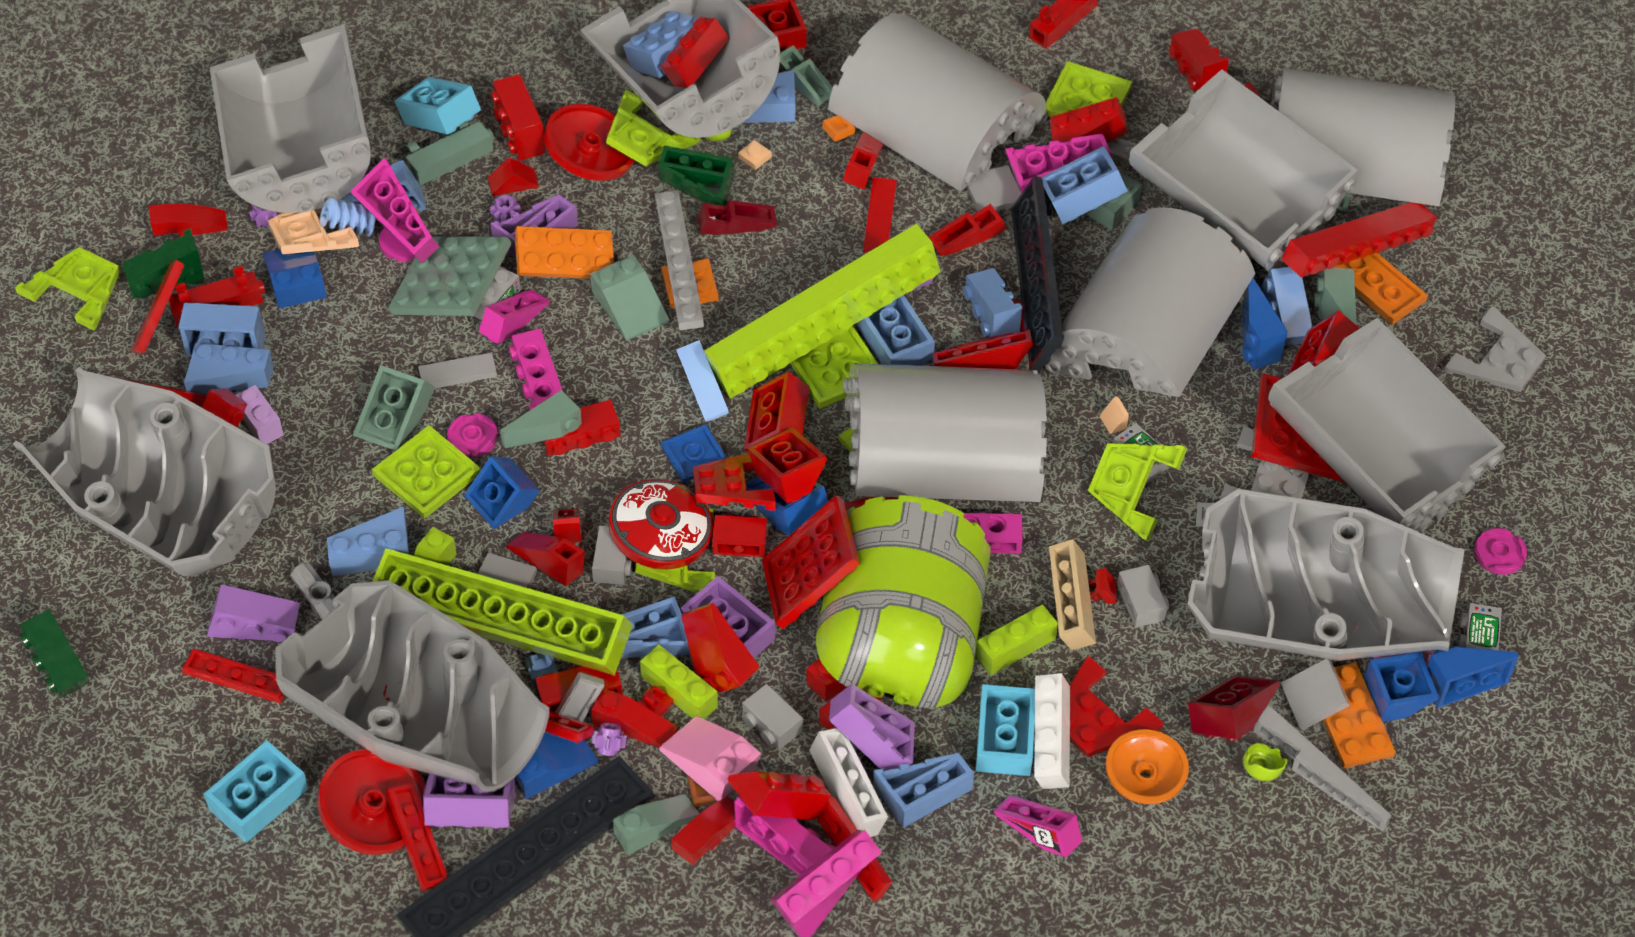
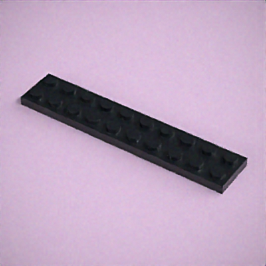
(1037, 274)
(526, 854)

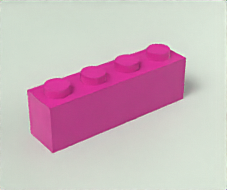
(1048, 158)
(390, 205)
(782, 838)
(820, 887)

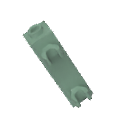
(450, 152)

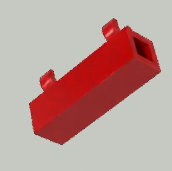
(1058, 19)
(237, 290)

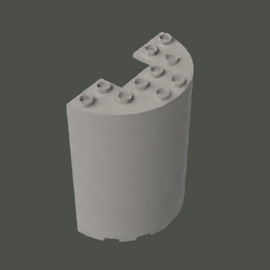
(725, 91)
(933, 100)
(293, 128)
(1383, 129)
(1245, 169)
(1155, 302)
(1388, 427)
(946, 432)

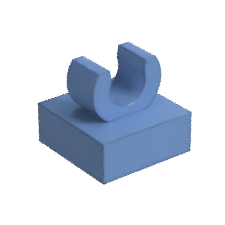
(540, 665)

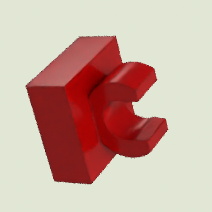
(1105, 587)
(656, 700)

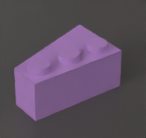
(551, 213)
(252, 616)
(873, 727)

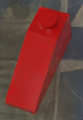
(634, 718)

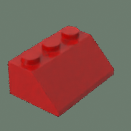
(776, 408)
(788, 464)
(781, 794)

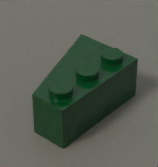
(697, 174)
(148, 269)
(53, 654)

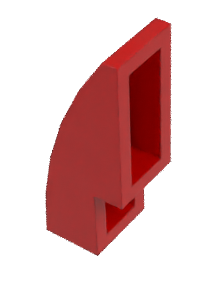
(178, 217)
(968, 231)
(705, 831)

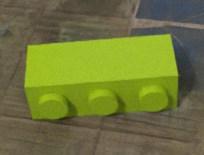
(1016, 639)
(679, 682)

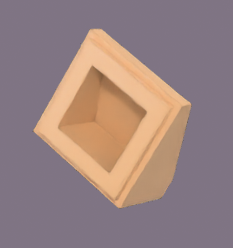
(1115, 416)

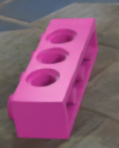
(534, 366)
(1007, 527)

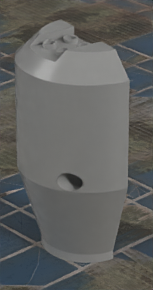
(158, 472)
(1311, 570)
(469, 726)

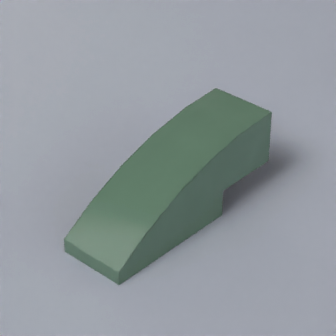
(807, 77)

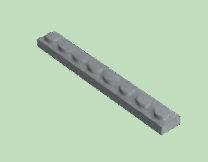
(679, 260)

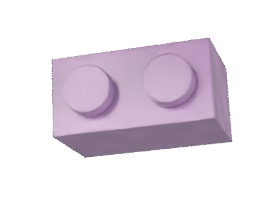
(260, 416)

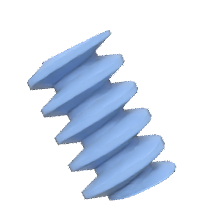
(347, 214)

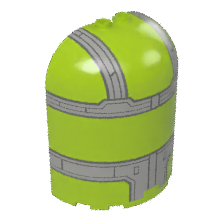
(910, 606)

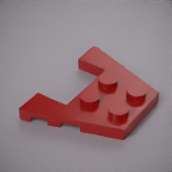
(725, 483)
(1092, 722)

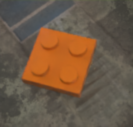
(704, 279)

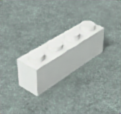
(1052, 731)
(848, 780)

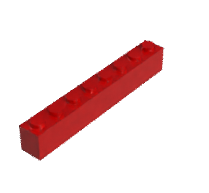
(1358, 238)

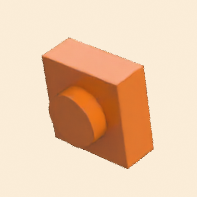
(838, 128)

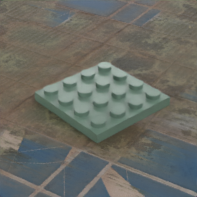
(451, 278)

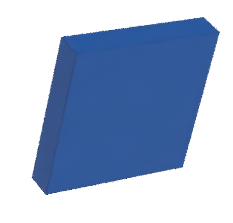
(692, 449)

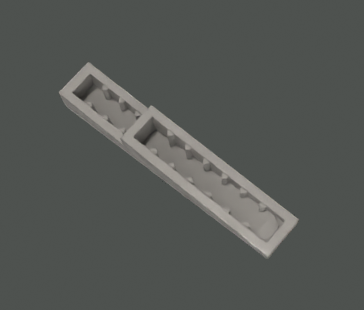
(1319, 769)

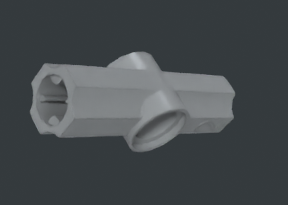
(313, 588)

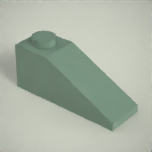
(544, 422)
(652, 821)

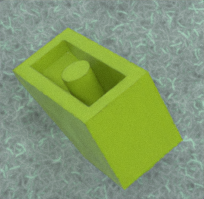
(436, 547)

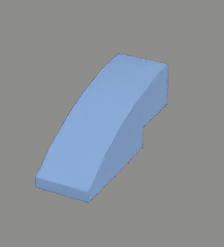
(702, 381)

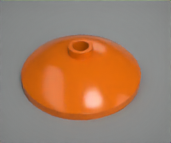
(1151, 754)

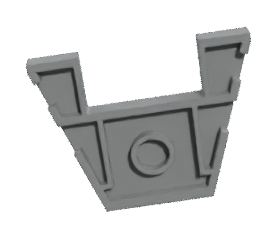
(1510, 360)
(1270, 476)

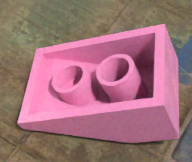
(711, 755)

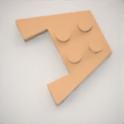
(304, 233)

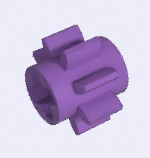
(504, 208)
(262, 216)
(609, 739)

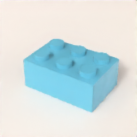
(438, 105)
(1006, 730)
(256, 791)

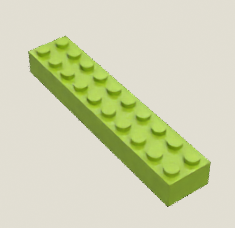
(823, 311)
(513, 612)

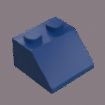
(501, 491)
(1400, 685)

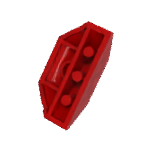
(995, 352)

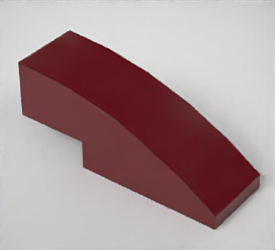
(735, 218)

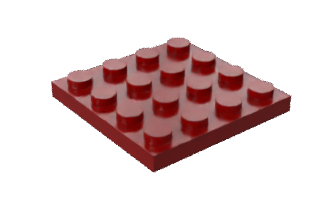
(1279, 443)
(810, 562)

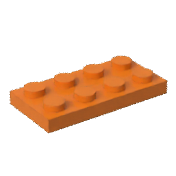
(562, 251)
(1385, 287)
(1358, 729)

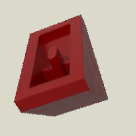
(512, 177)
(567, 524)

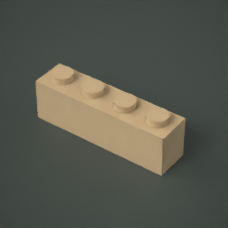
(1072, 595)

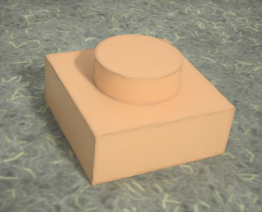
(754, 154)

